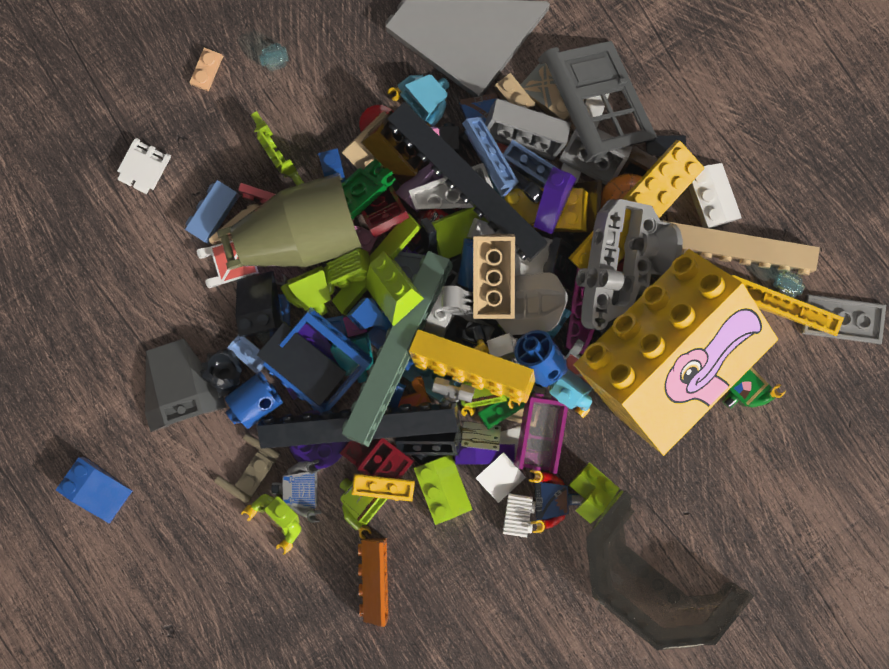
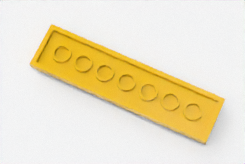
(657, 188)

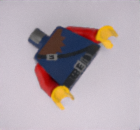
(551, 500)

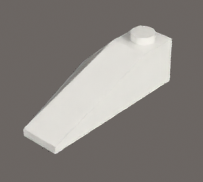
(439, 196)

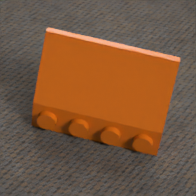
(374, 581)

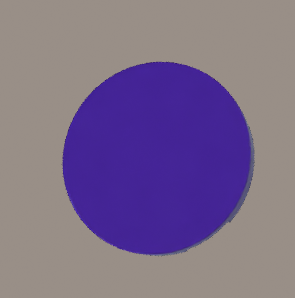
(326, 452)

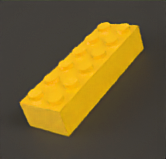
(472, 366)

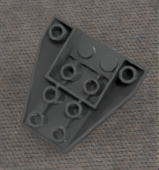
(176, 387)

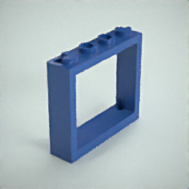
(341, 342)

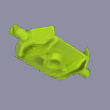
(264, 136)

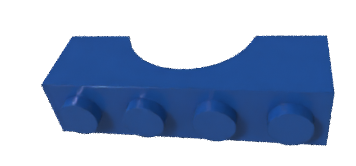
(368, 315)

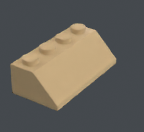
(494, 276)

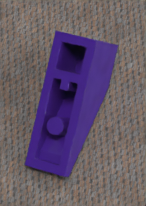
(554, 199)
(472, 455)

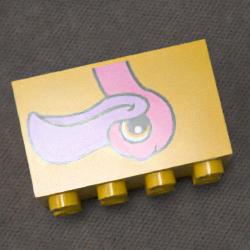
(677, 350)

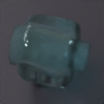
(274, 56)
(789, 284)

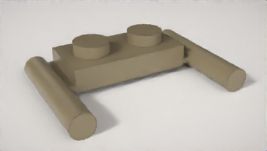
(253, 474)

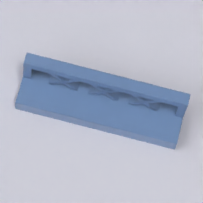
(490, 155)

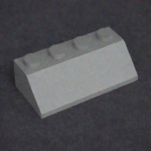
(529, 128)

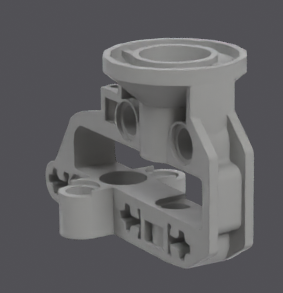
(649, 246)

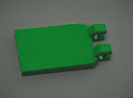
(366, 186)

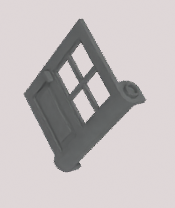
(593, 73)

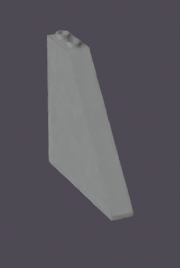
(466, 37)

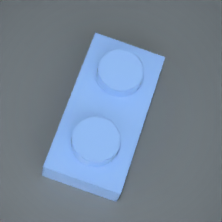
(247, 352)

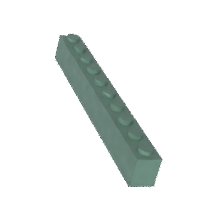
(395, 354)

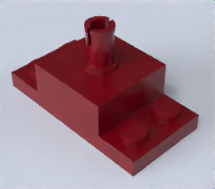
(384, 213)

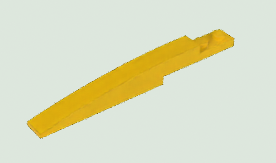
(793, 309)

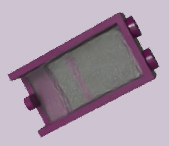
(541, 433)

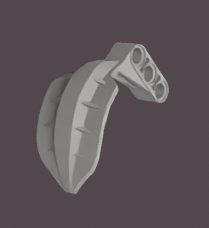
(538, 303)

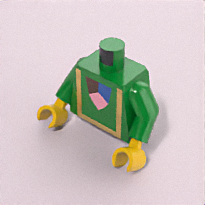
(751, 391)

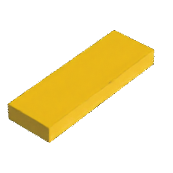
(383, 487)

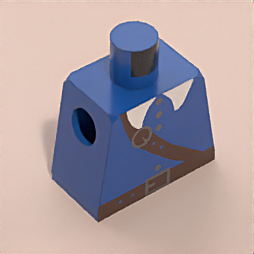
(477, 106)

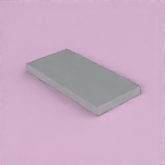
(861, 319)

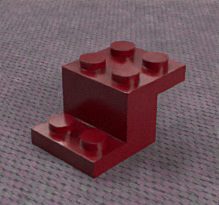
(378, 459)

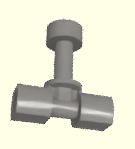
(452, 392)

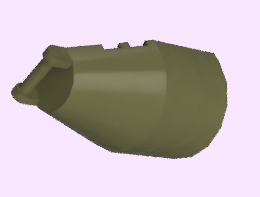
(294, 228)

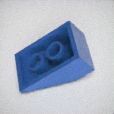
(94, 489)

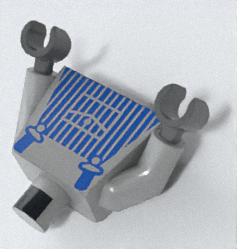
(300, 489)

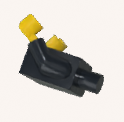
(477, 335)

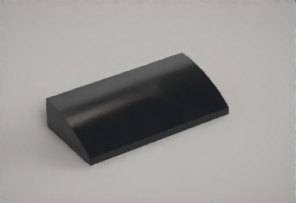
(302, 364)

